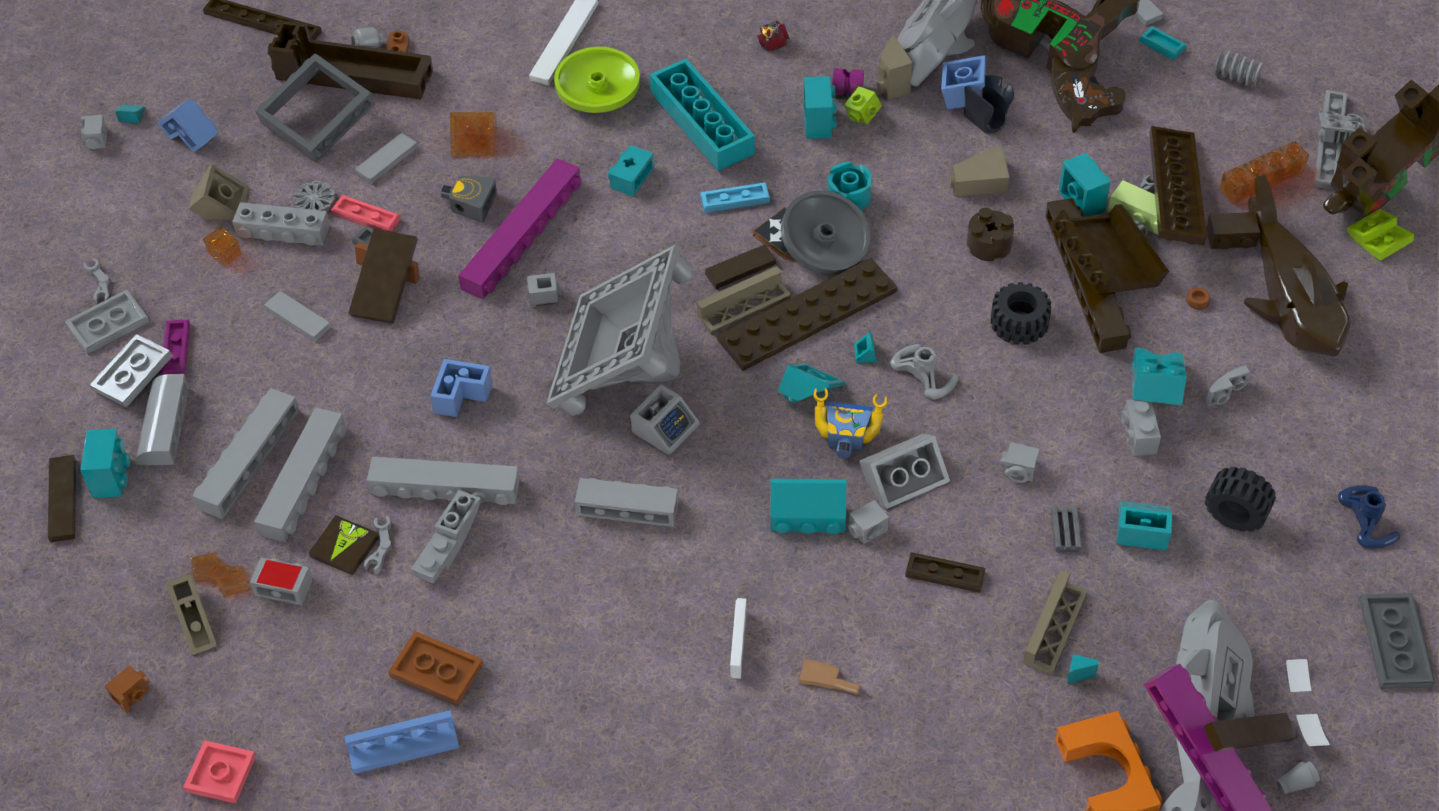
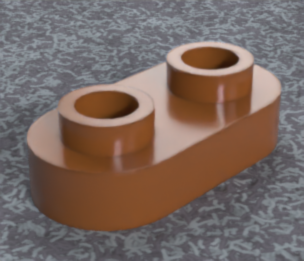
(398, 41)

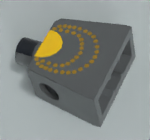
(471, 196)

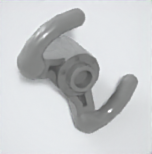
(923, 368)

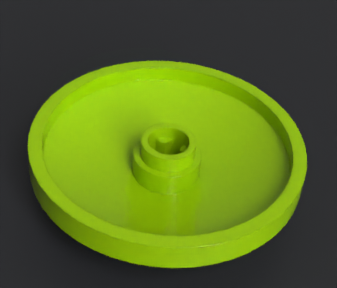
(597, 79)

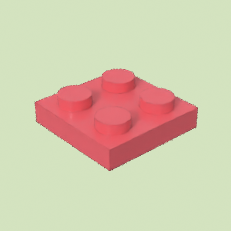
(219, 771)

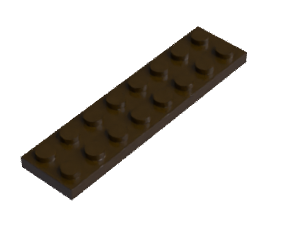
(1177, 186)
(806, 314)

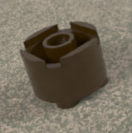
(990, 234)

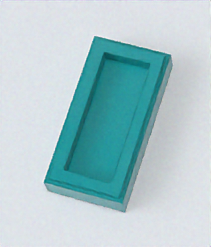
(1162, 43)

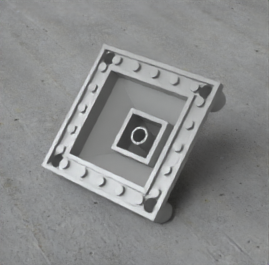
(622, 332)

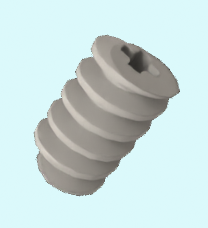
(1238, 68)

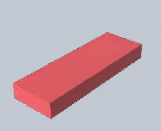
(365, 214)

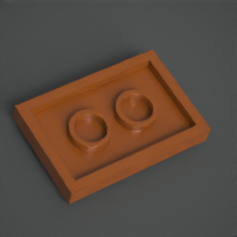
(436, 668)

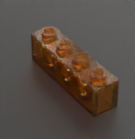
(1276, 166)

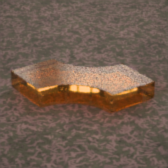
(228, 578)

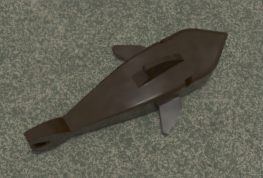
(1297, 284)

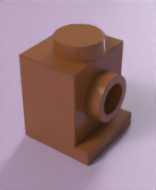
(127, 687)

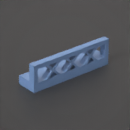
(402, 744)

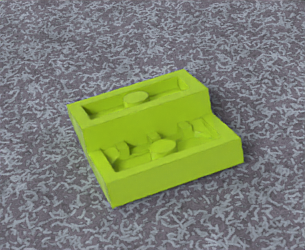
(1380, 234)

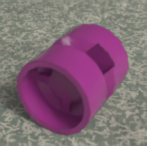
(847, 81)

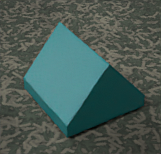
(865, 349)

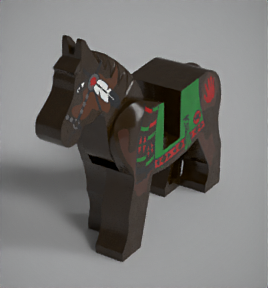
(1072, 52)
(1376, 166)

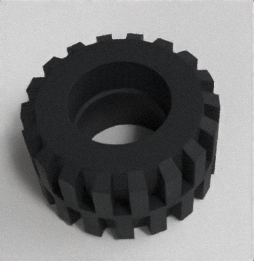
(1018, 326)
(1240, 499)

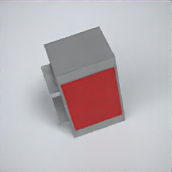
(281, 581)

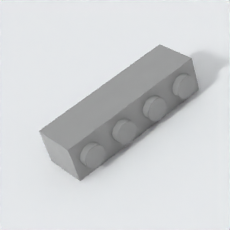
(626, 502)

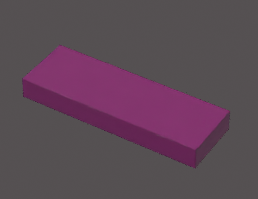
(176, 341)

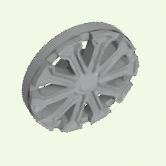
(315, 198)

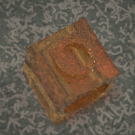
(222, 246)

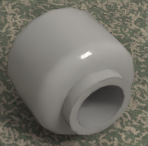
(367, 38)

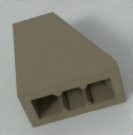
(981, 174)

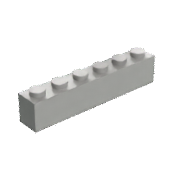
(245, 453)
(300, 475)
(442, 479)

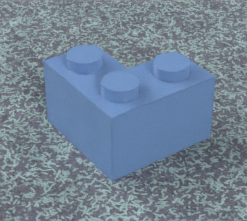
(189, 124)
(458, 382)

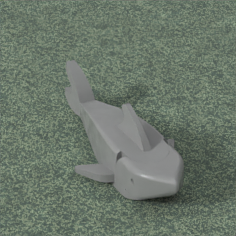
(936, 32)
(1222, 672)

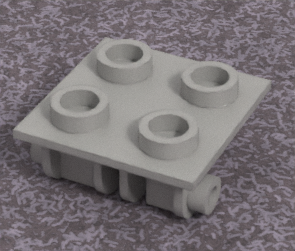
(1332, 122)

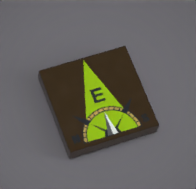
(344, 545)

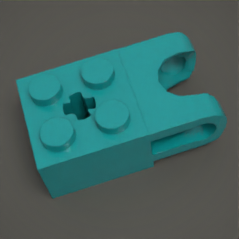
(1158, 377)

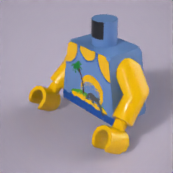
(847, 424)

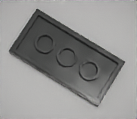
(1396, 641)

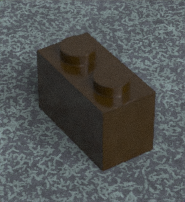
(1233, 230)

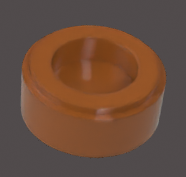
(1198, 298)

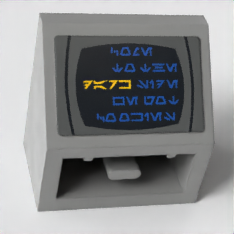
(664, 420)

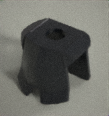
(991, 109)

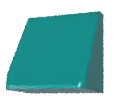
(130, 113)
(1082, 668)

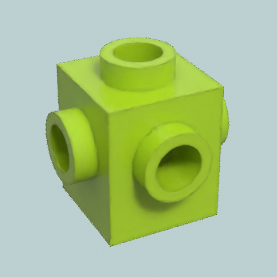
(862, 105)

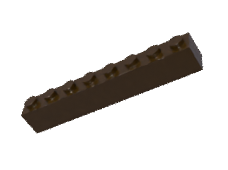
(1100, 310)

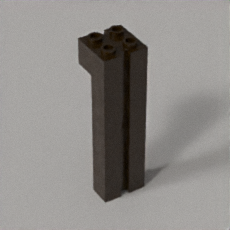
(372, 68)

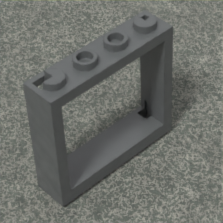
(335, 128)

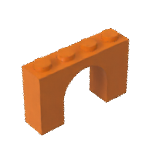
(1111, 737)

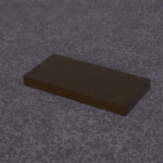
(383, 276)

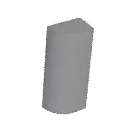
(163, 420)

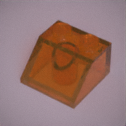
(473, 133)

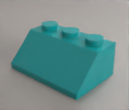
(808, 505)

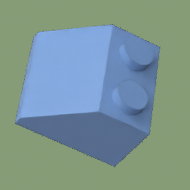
(958, 75)

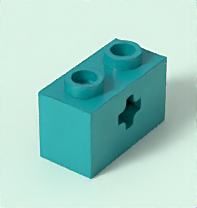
(631, 170)

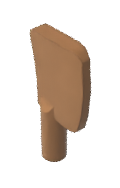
(825, 676)

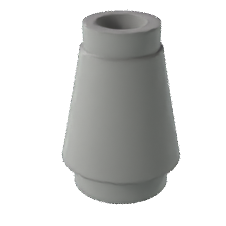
(1298, 778)

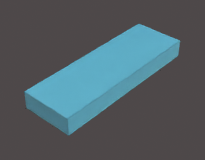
(735, 197)

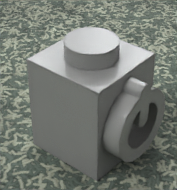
(1019, 462)

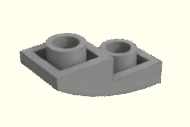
(1222, 388)

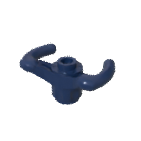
(1368, 513)

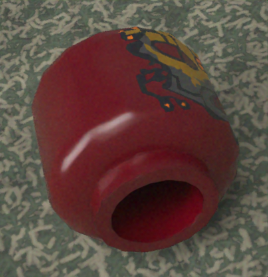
(773, 35)

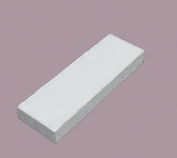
(738, 638)

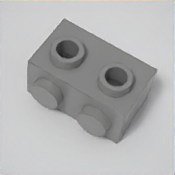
(1141, 427)

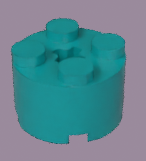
(851, 182)

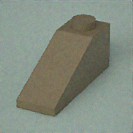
(191, 614)

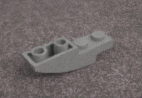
(448, 537)

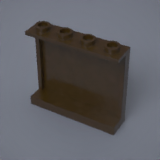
(1110, 251)

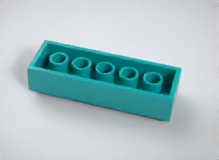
(702, 114)

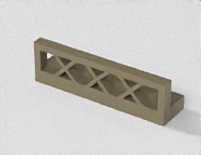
(739, 294)
(1047, 617)

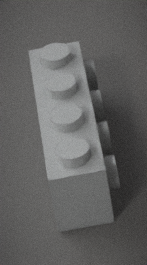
(281, 223)

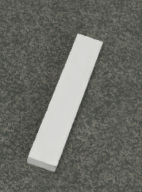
(562, 41)

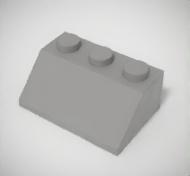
(905, 470)

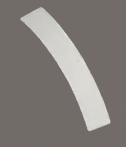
(1309, 723)

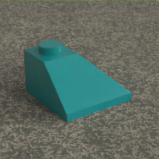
(802, 380)

